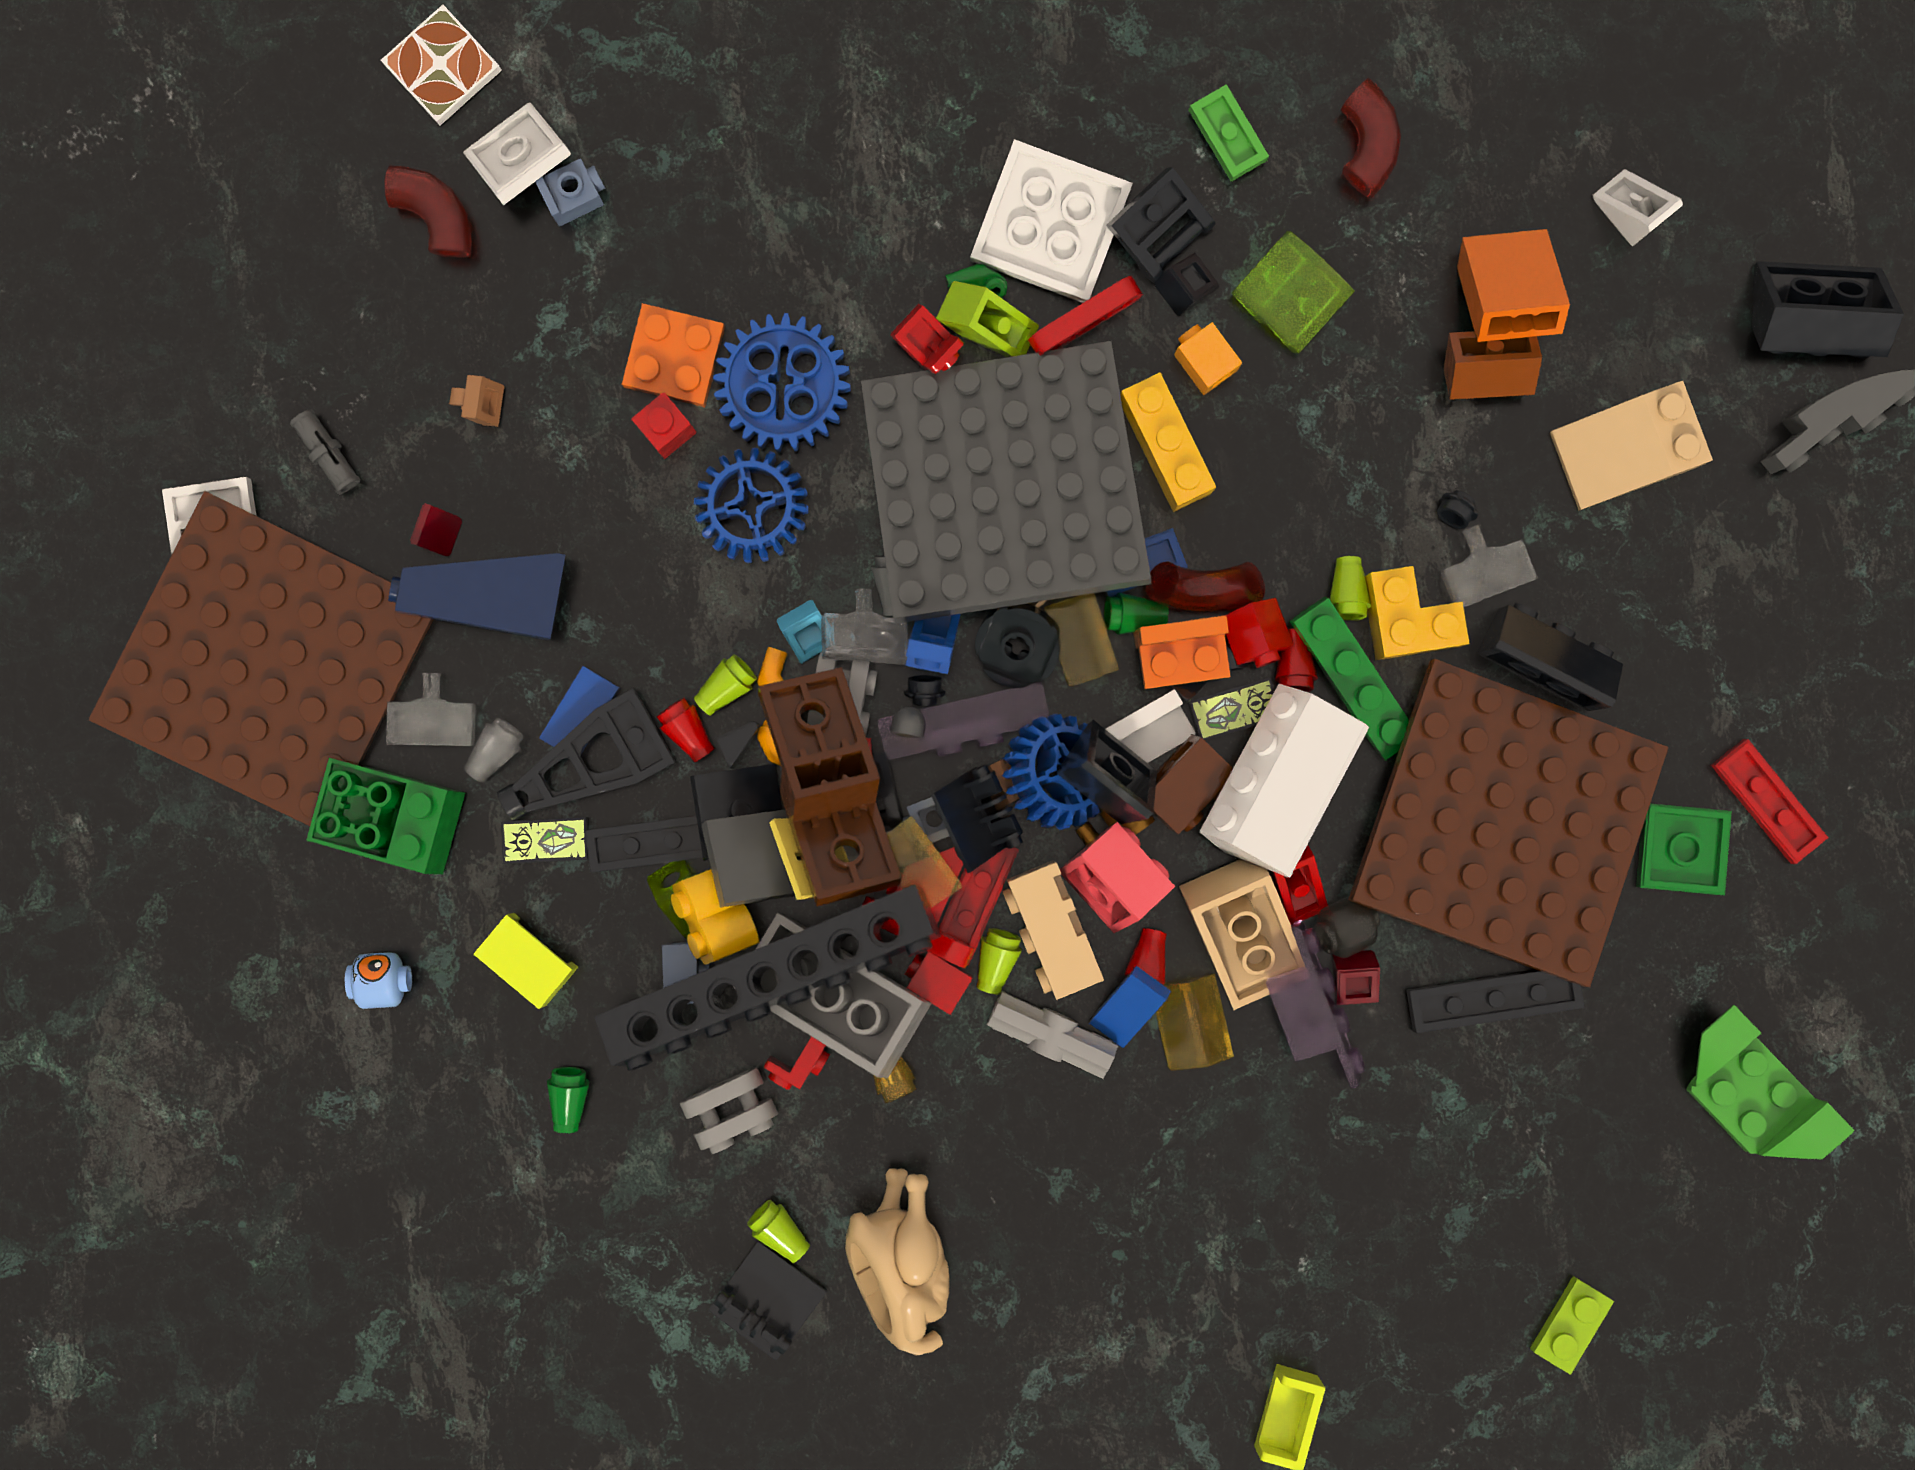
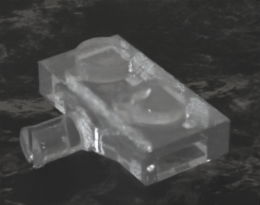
(1487, 569)
(863, 634)
(430, 719)

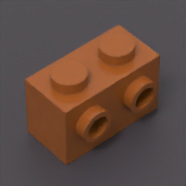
(1491, 367)

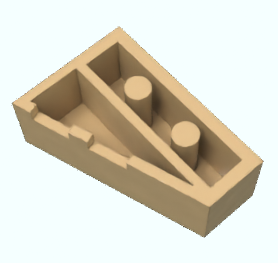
(1052, 930)

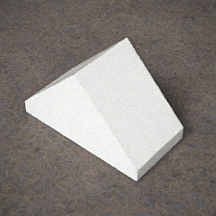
(1635, 205)

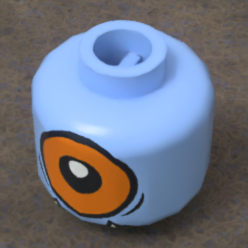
(377, 980)

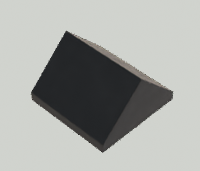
(1110, 775)

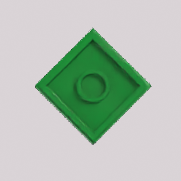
(1684, 849)

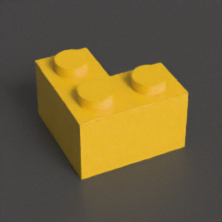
(1400, 624)

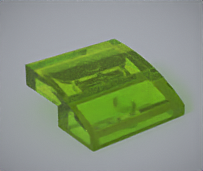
(1293, 291)

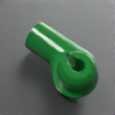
(981, 276)

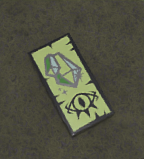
(1231, 709)
(544, 840)

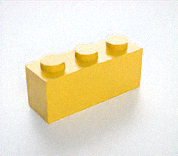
(1166, 442)

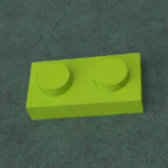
(1571, 1325)

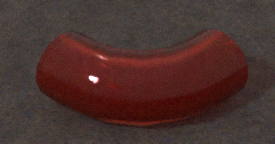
(1378, 138)
(437, 206)
(1205, 589)

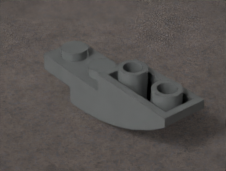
(1841, 411)

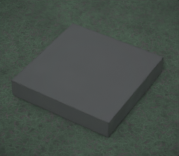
(746, 859)

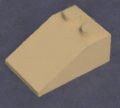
(1631, 445)
(1242, 928)

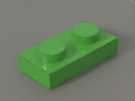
(1228, 133)

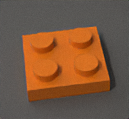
(673, 355)

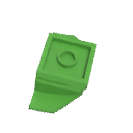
(1759, 1096)

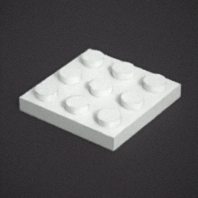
(1050, 221)

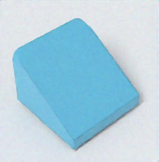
(803, 630)

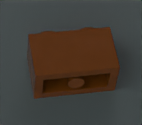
(1188, 784)

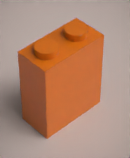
(1512, 285)

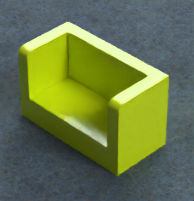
(524, 961)
(1289, 1417)

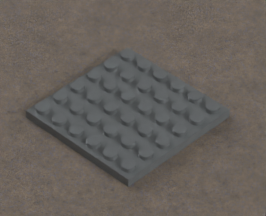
(1004, 483)

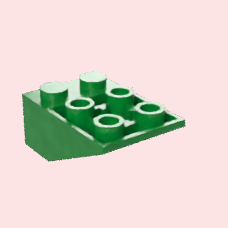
(386, 817)

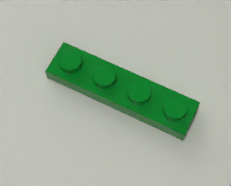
(1352, 675)

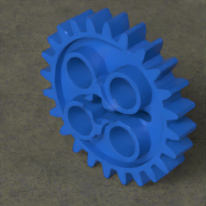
(819, 384)

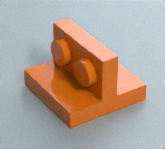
(1183, 652)

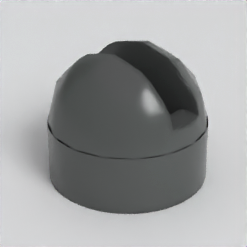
(908, 723)

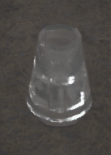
(493, 749)

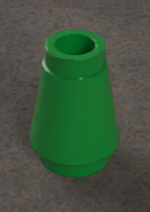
(1128, 613)
(567, 1097)

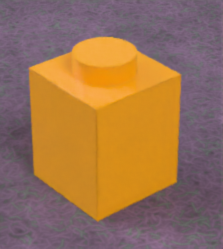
(1206, 357)

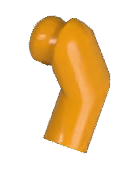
(772, 666)

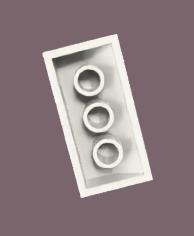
(1283, 780)

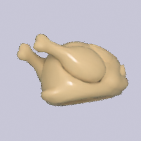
(900, 1265)

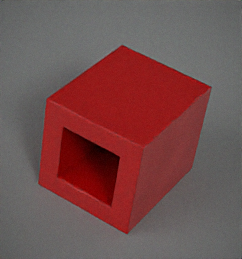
(664, 425)
(1258, 633)
(937, 981)

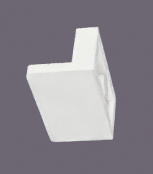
(1154, 727)

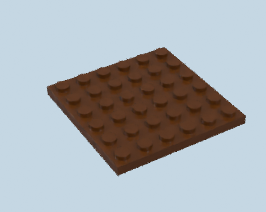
(260, 659)
(1509, 823)

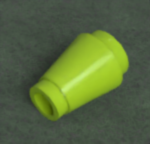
(1349, 589)
(726, 683)
(997, 958)
(778, 1231)

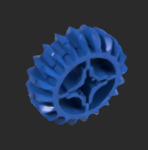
(732, 508)
(1048, 738)

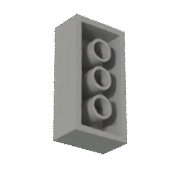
(860, 1020)

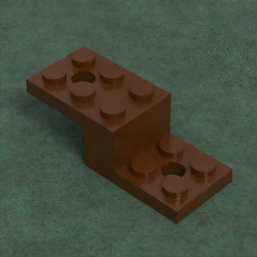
(829, 786)

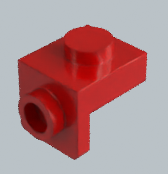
(927, 340)
(811, 1060)

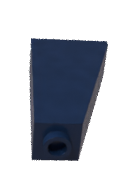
(490, 594)

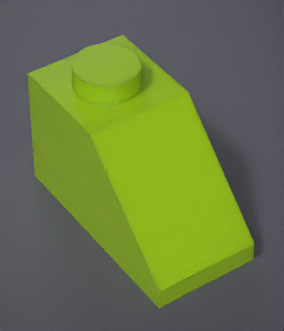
(986, 319)

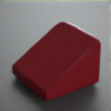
(436, 530)
(1356, 978)

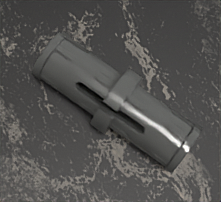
(325, 451)

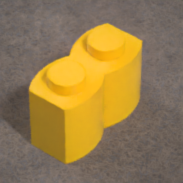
(712, 929)

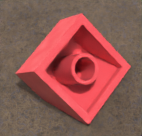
(1117, 877)

